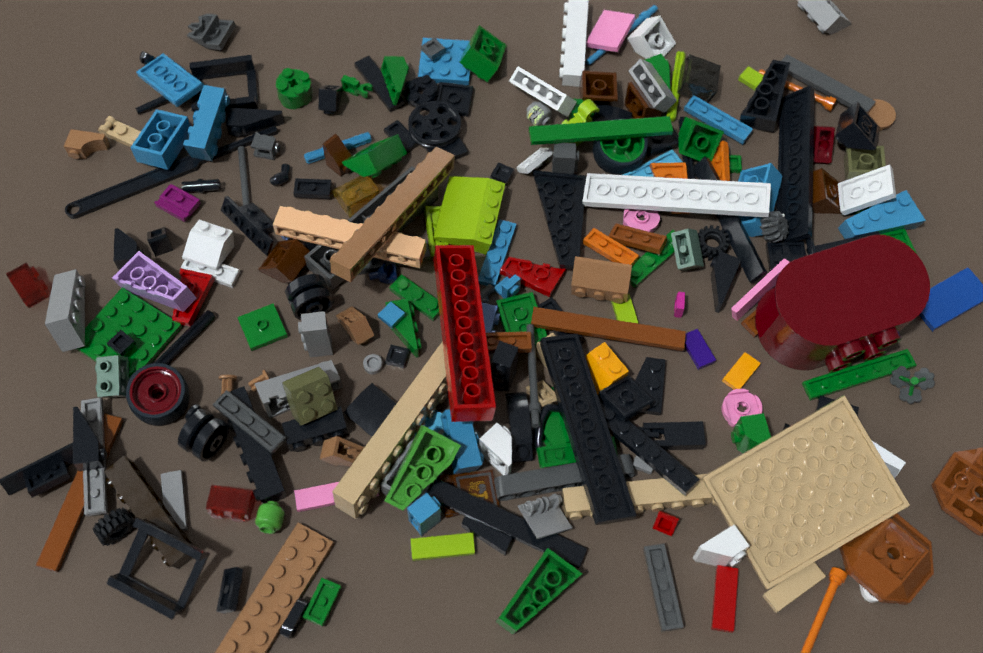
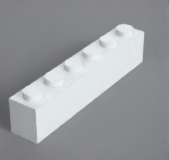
(575, 42)

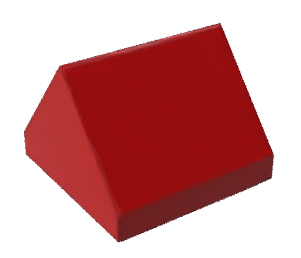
(665, 523)

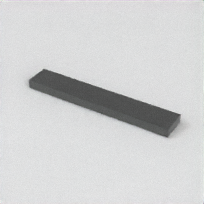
(827, 84)

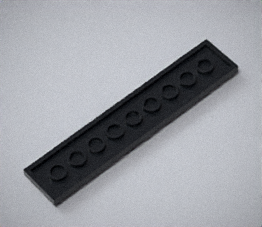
(796, 162)
(587, 430)

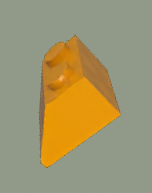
(605, 367)

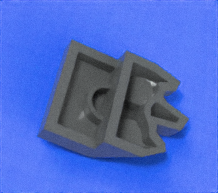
(211, 31)

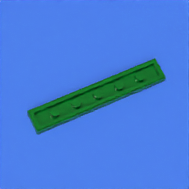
(857, 374)

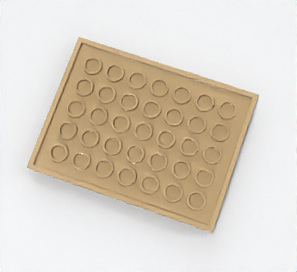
(805, 491)

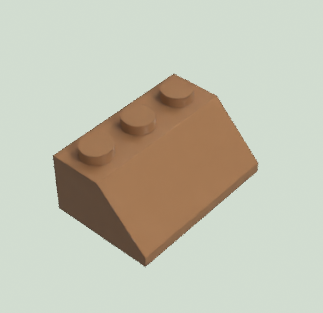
(601, 279)

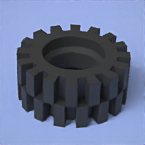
(714, 234)
(114, 526)

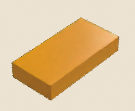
(741, 371)

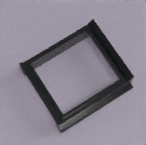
(228, 67)
(145, 594)

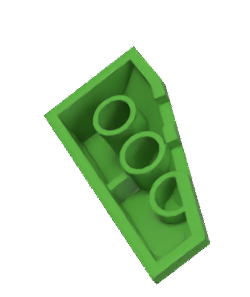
(424, 461)

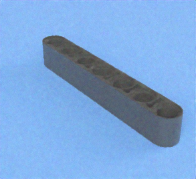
(548, 480)

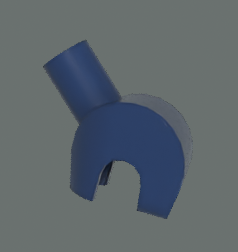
(385, 273)

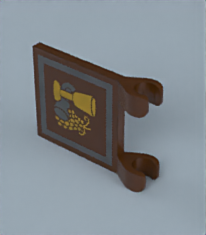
(475, 483)

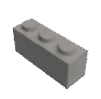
(652, 85)
(315, 334)

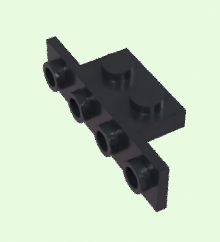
(250, 222)
(41, 474)

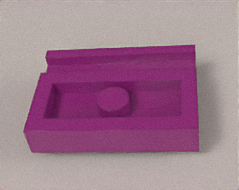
(177, 202)

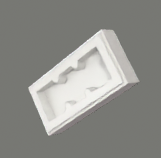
(534, 160)

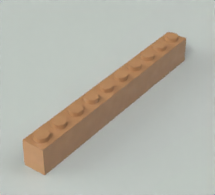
(391, 214)

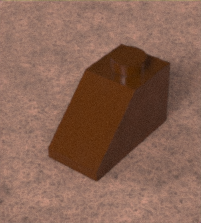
(335, 153)

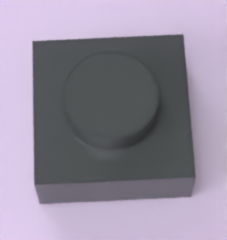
(433, 48)

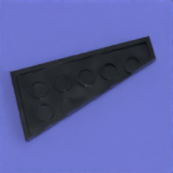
(563, 209)

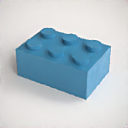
(161, 139)

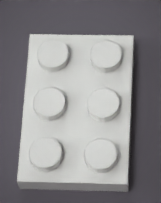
(866, 190)

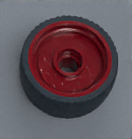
(148, 383)

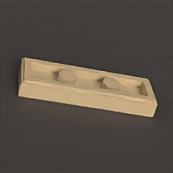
(793, 587)

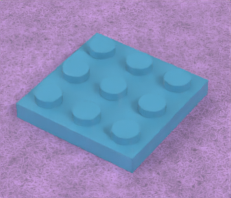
(446, 66)

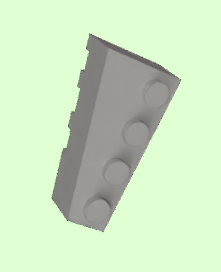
(67, 310)
(273, 394)

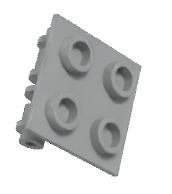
(545, 516)

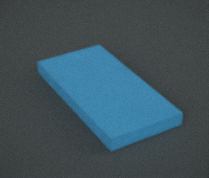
(170, 80)

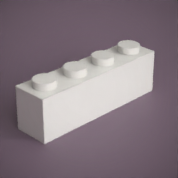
(542, 91)

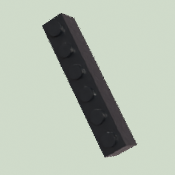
(259, 460)

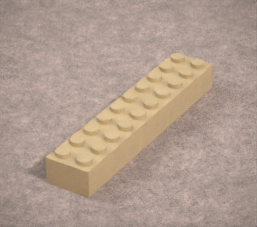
(392, 437)

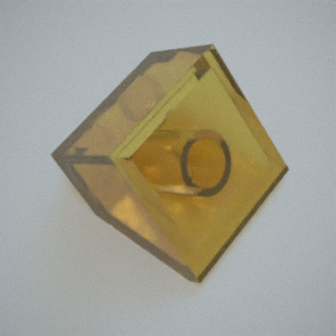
(355, 194)

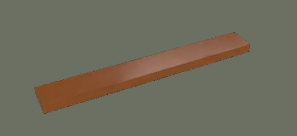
(608, 329)
(73, 509)

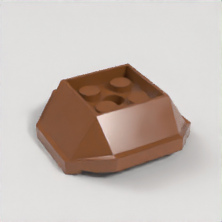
(957, 487)
(887, 578)

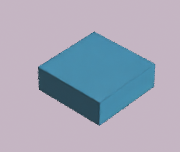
(391, 315)

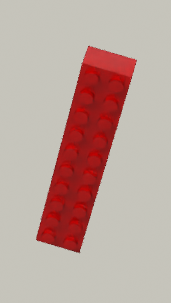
(463, 334)

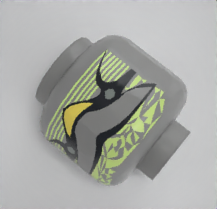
(539, 113)

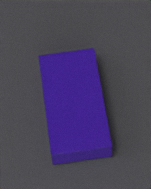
(698, 349)

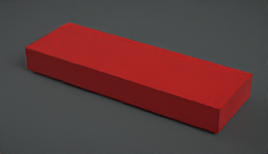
(724, 599)

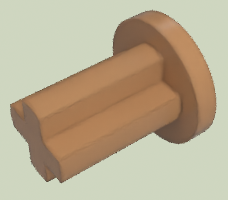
(264, 376)
(227, 382)

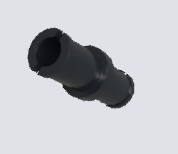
(201, 185)

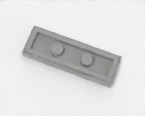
(174, 497)

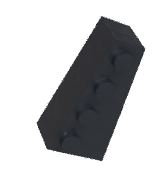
(765, 103)

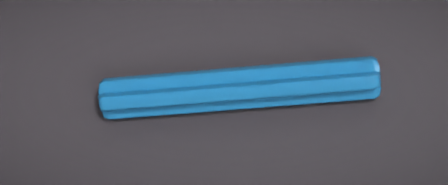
(349, 143)

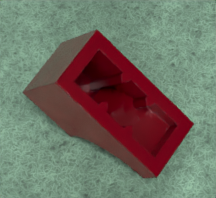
(823, 143)

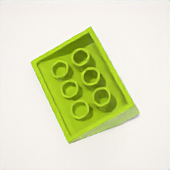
(469, 212)

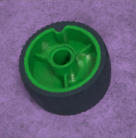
(620, 159)

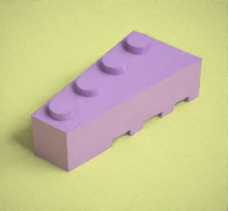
(152, 282)

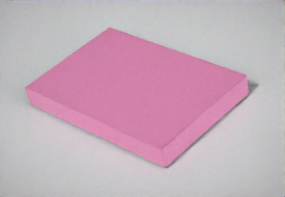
(610, 30)

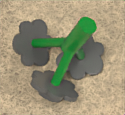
(922, 379)

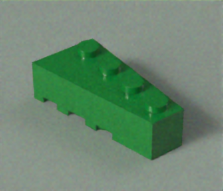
(541, 586)

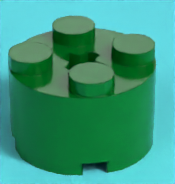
(294, 88)

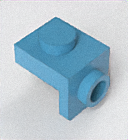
(508, 286)

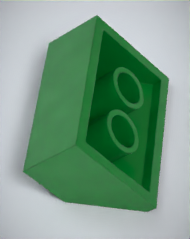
(376, 157)

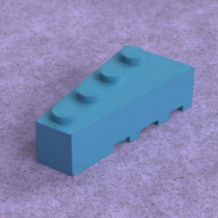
(207, 123)
(884, 217)

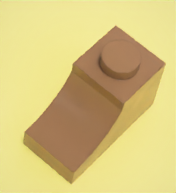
(83, 143)
(355, 325)
(340, 451)

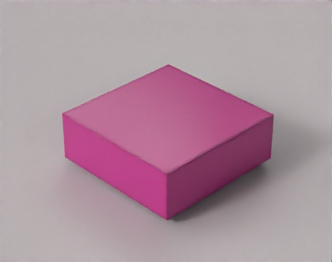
(679, 304)

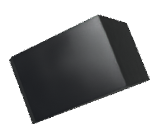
(159, 241)

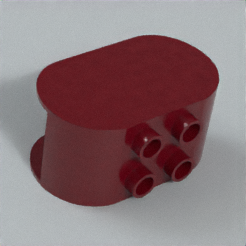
(842, 303)

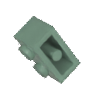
(687, 249)
(112, 376)

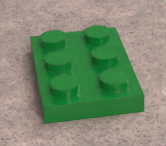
(517, 314)

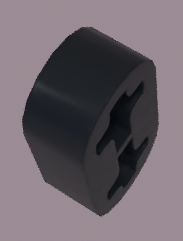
(294, 618)

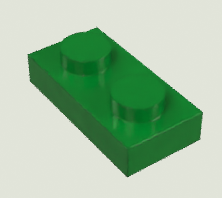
(322, 602)

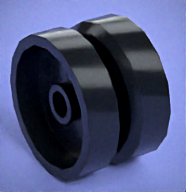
(309, 295)
(203, 435)

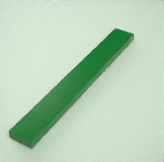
(600, 130)

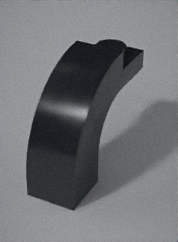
(520, 426)

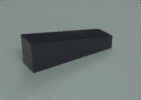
(490, 536)

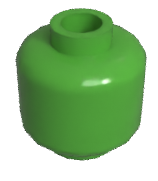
(269, 517)

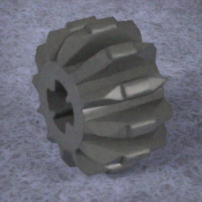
(774, 227)

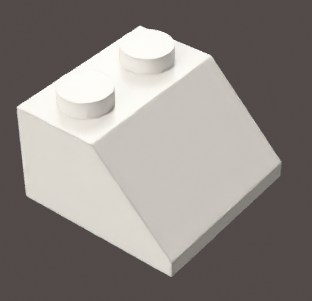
(652, 38)
(208, 245)
(497, 448)
(723, 549)

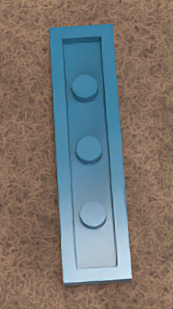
(718, 119)
(497, 253)

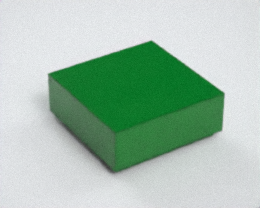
(735, 163)

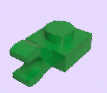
(353, 86)

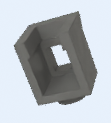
(265, 146)

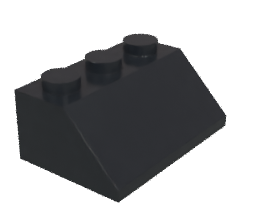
(857, 129)

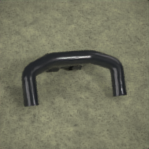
(537, 433)

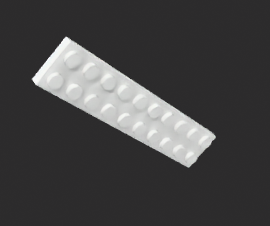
(677, 195)

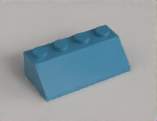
(760, 174)

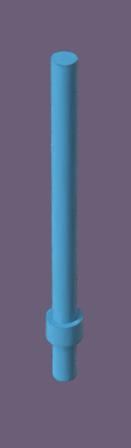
(642, 17)

